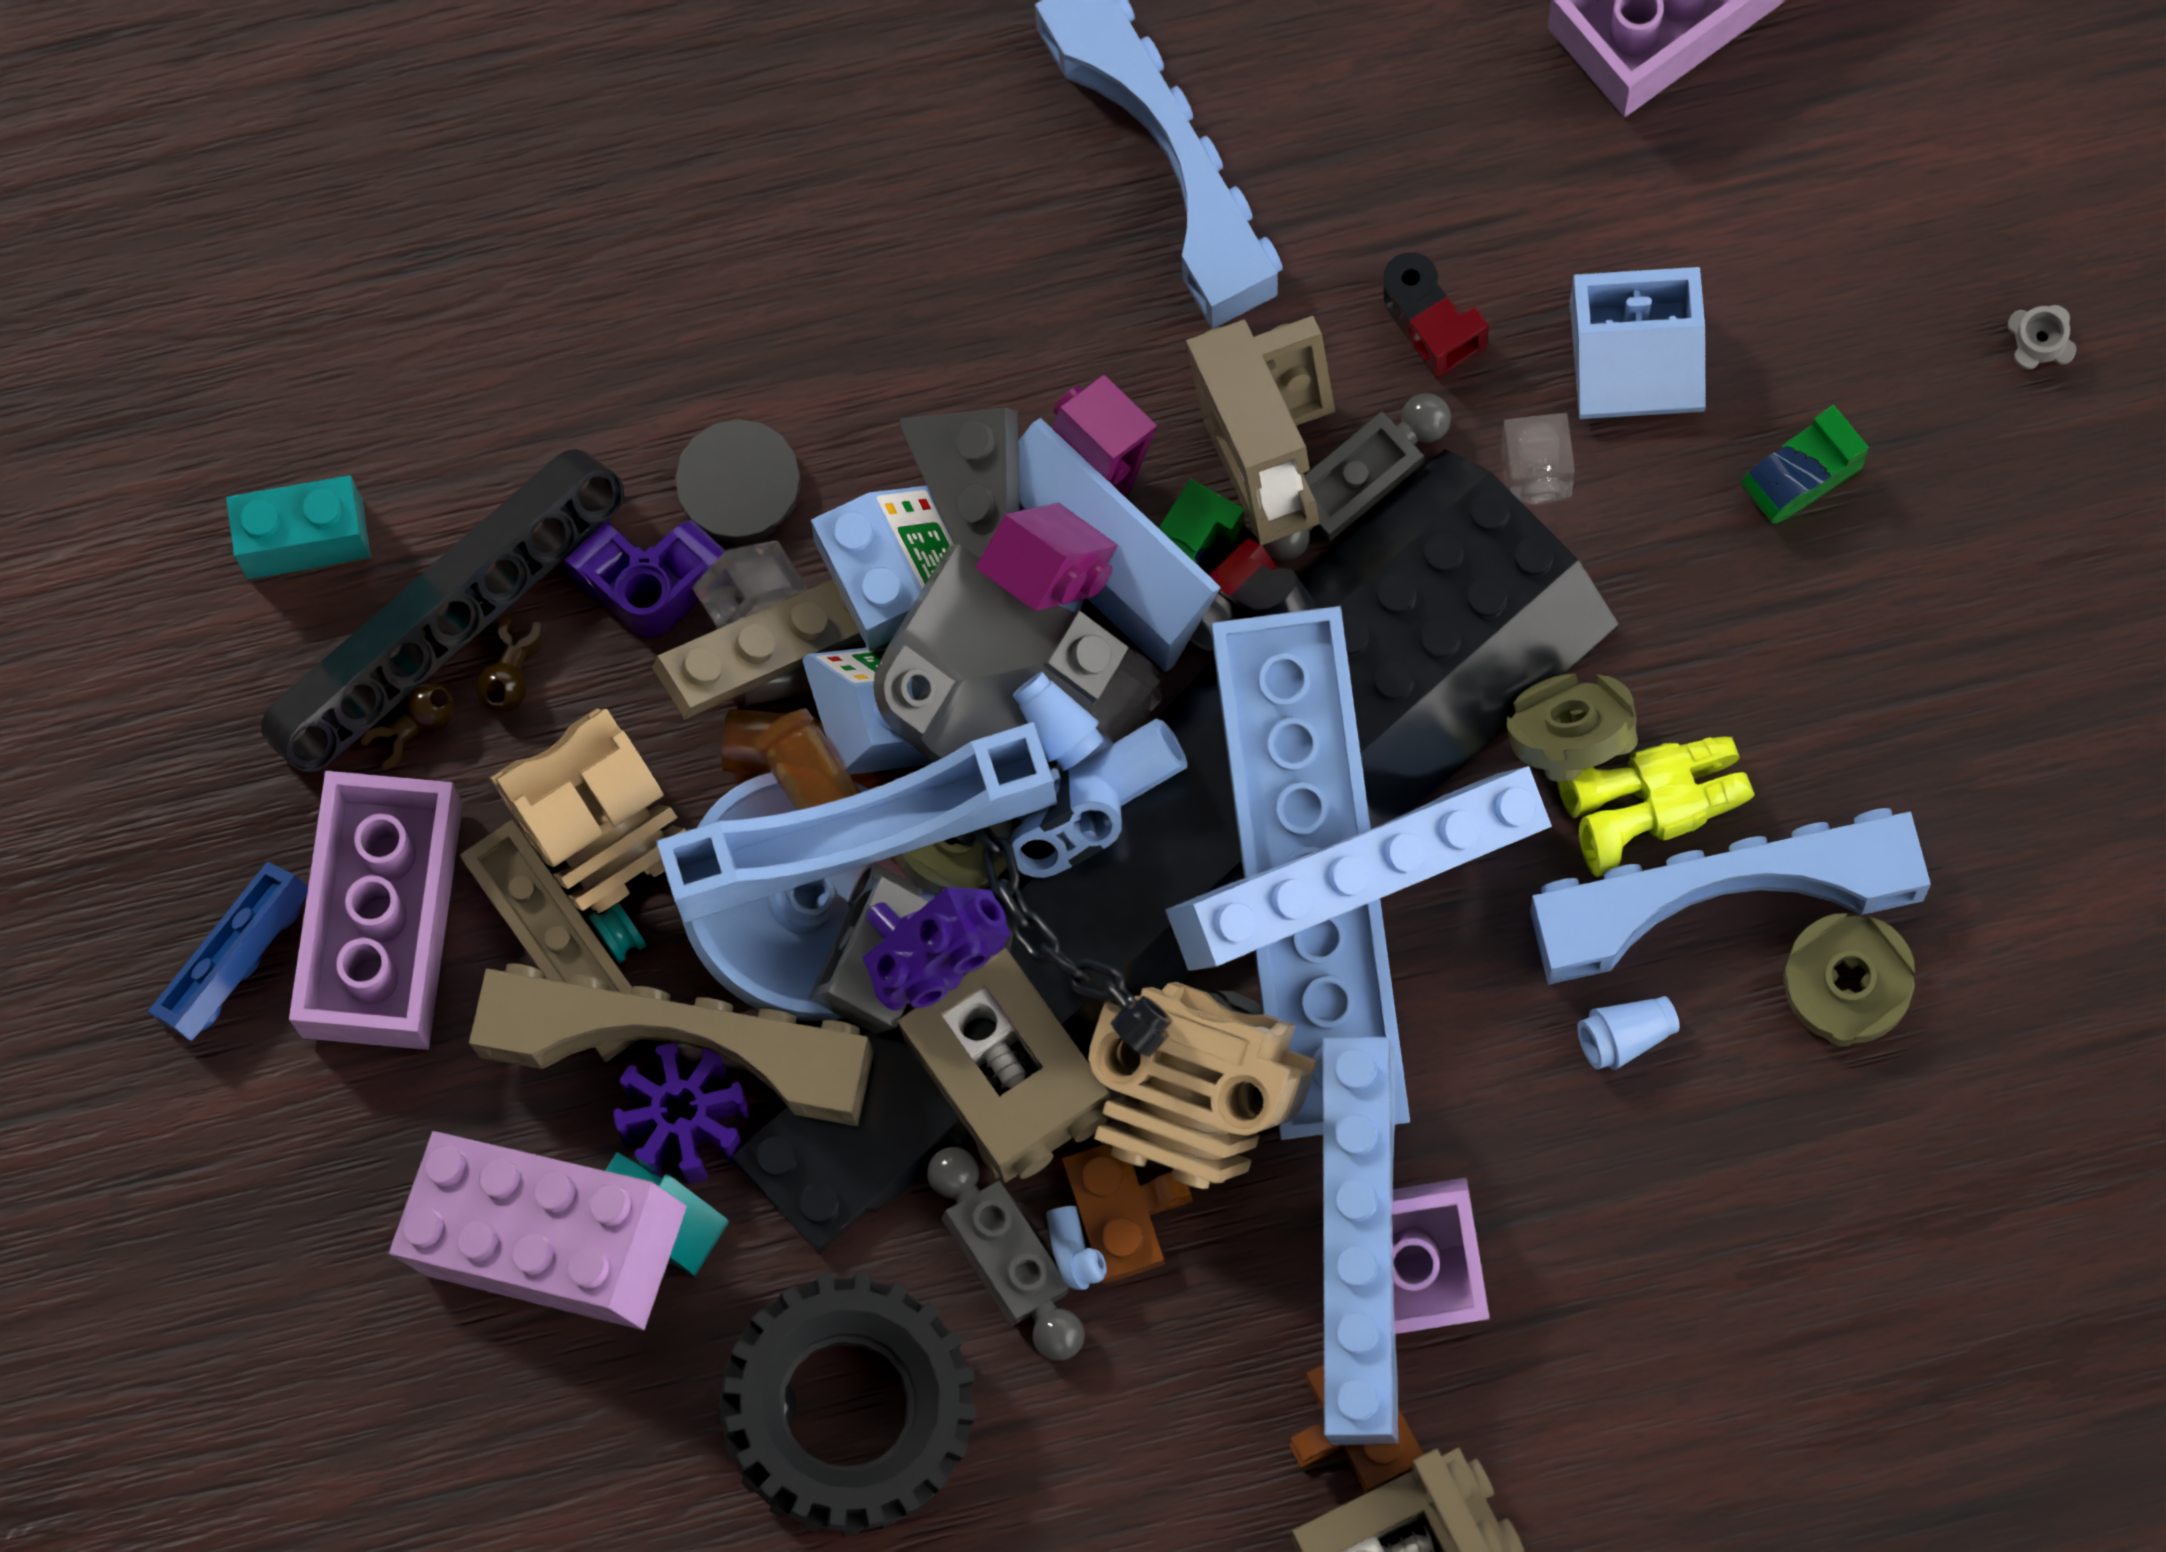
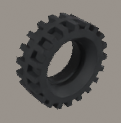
(911, 1343)

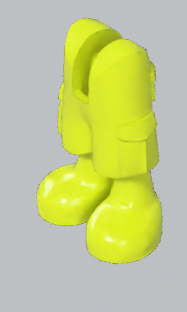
(1670, 796)

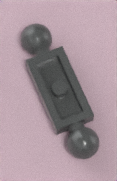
(1367, 469)
(1005, 1253)

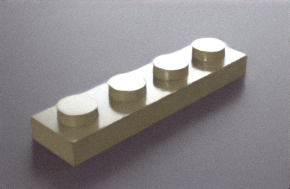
(756, 649)
(541, 914)

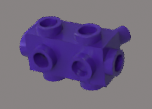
(934, 946)

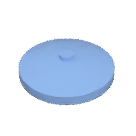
(779, 943)

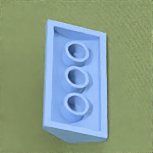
(1154, 586)

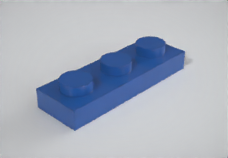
(230, 951)

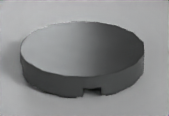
(738, 481)

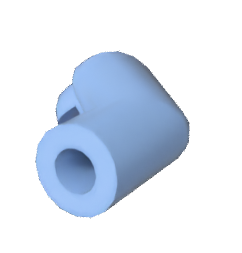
(1075, 1262)

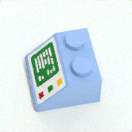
(882, 555)
(850, 715)

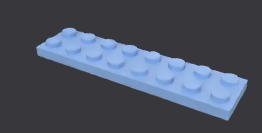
(1294, 794)

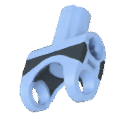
(1092, 797)

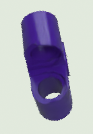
(620, 573)

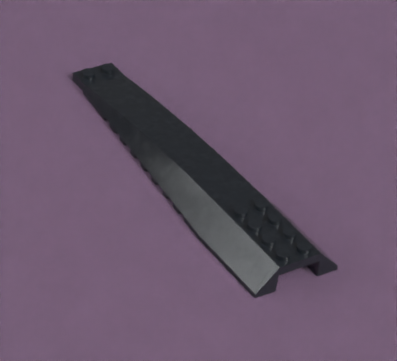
(1446, 619)

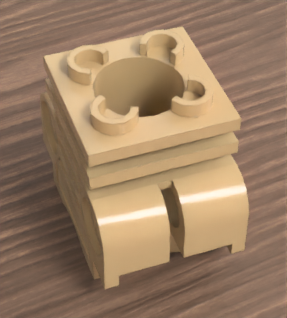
(590, 808)
(1196, 1092)

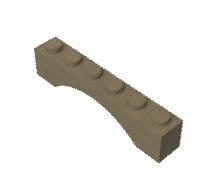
(543, 1020)

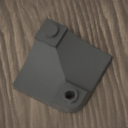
(972, 649)

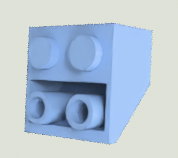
(1638, 342)

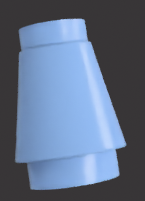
(1062, 725)
(1625, 1031)

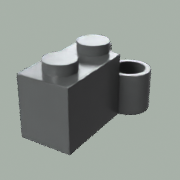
(844, 979)

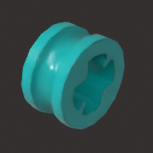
(617, 931)

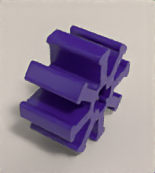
(678, 1093)

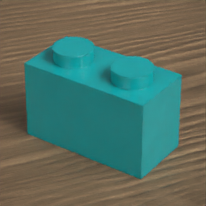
(298, 527)

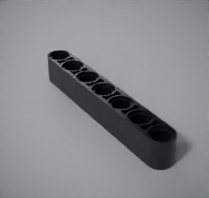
(413, 616)

